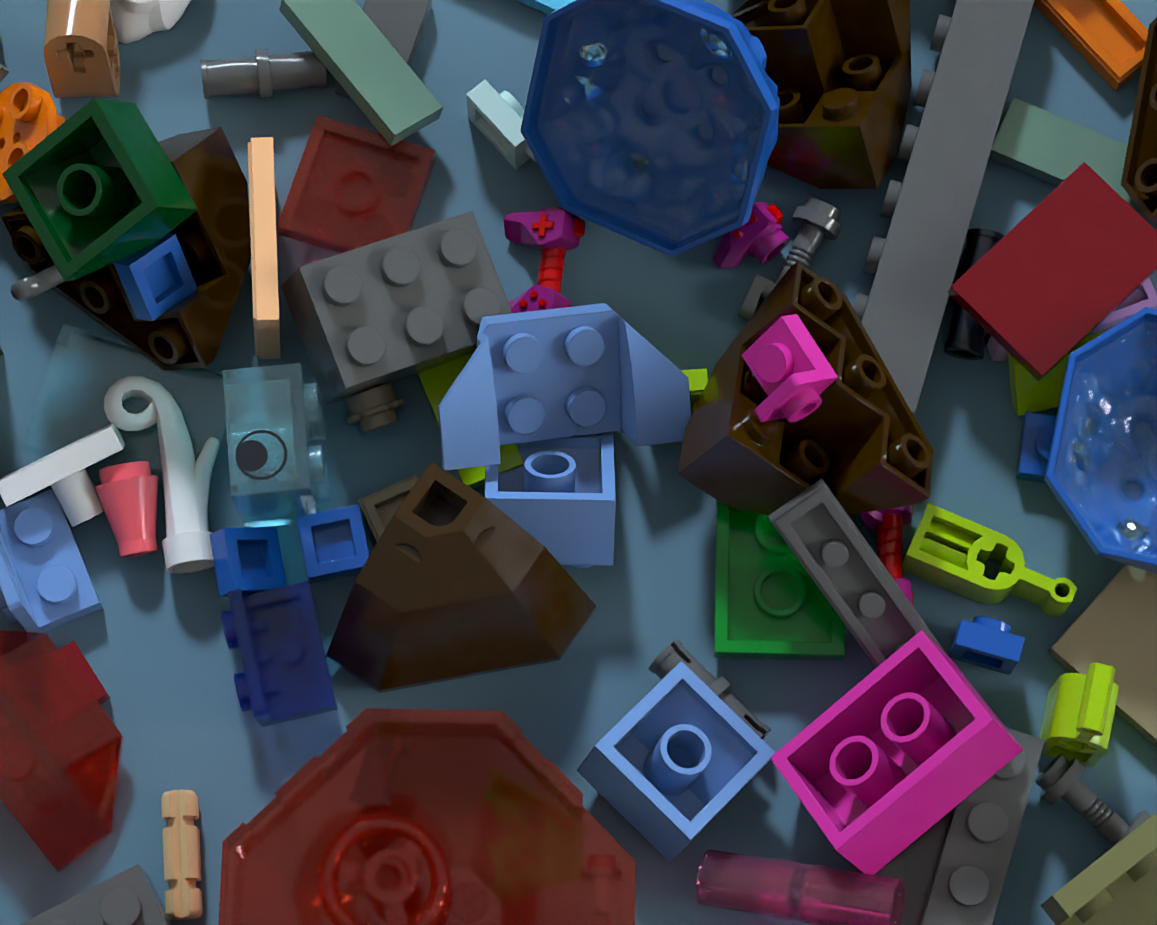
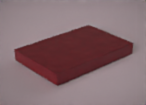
(1059, 271)

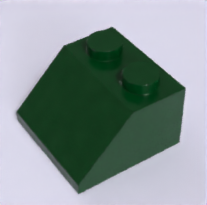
(99, 188)

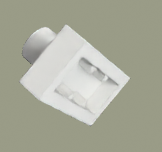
(66, 475)

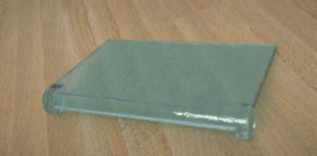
(75, 390)

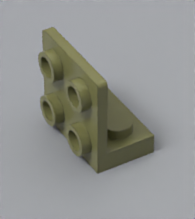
(1115, 887)

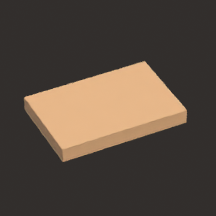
(264, 248)

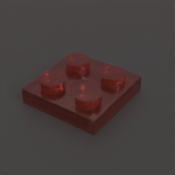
(354, 188)

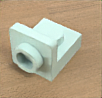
(500, 121)

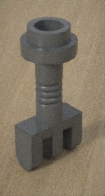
(816, 222)
(1062, 781)

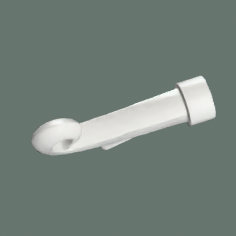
(184, 478)

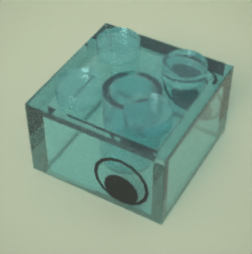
(272, 445)

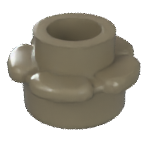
(373, 407)

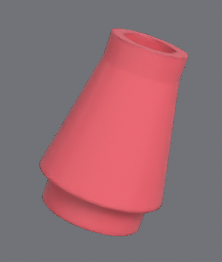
(130, 505)

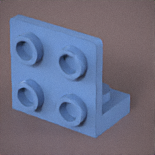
(42, 567)

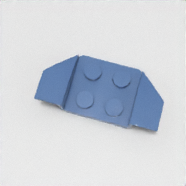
(560, 379)

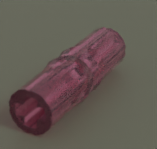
(798, 891)

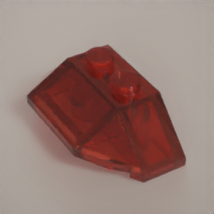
(54, 750)

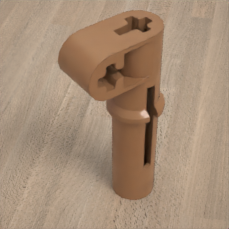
(81, 49)

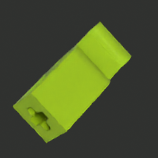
(954, 556)
(1080, 715)

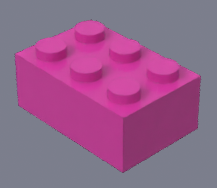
(895, 754)

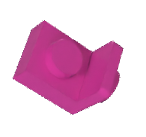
(788, 370)

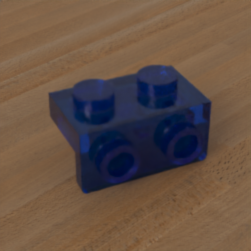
(280, 654)

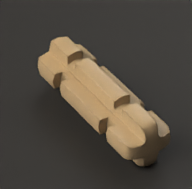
(181, 854)

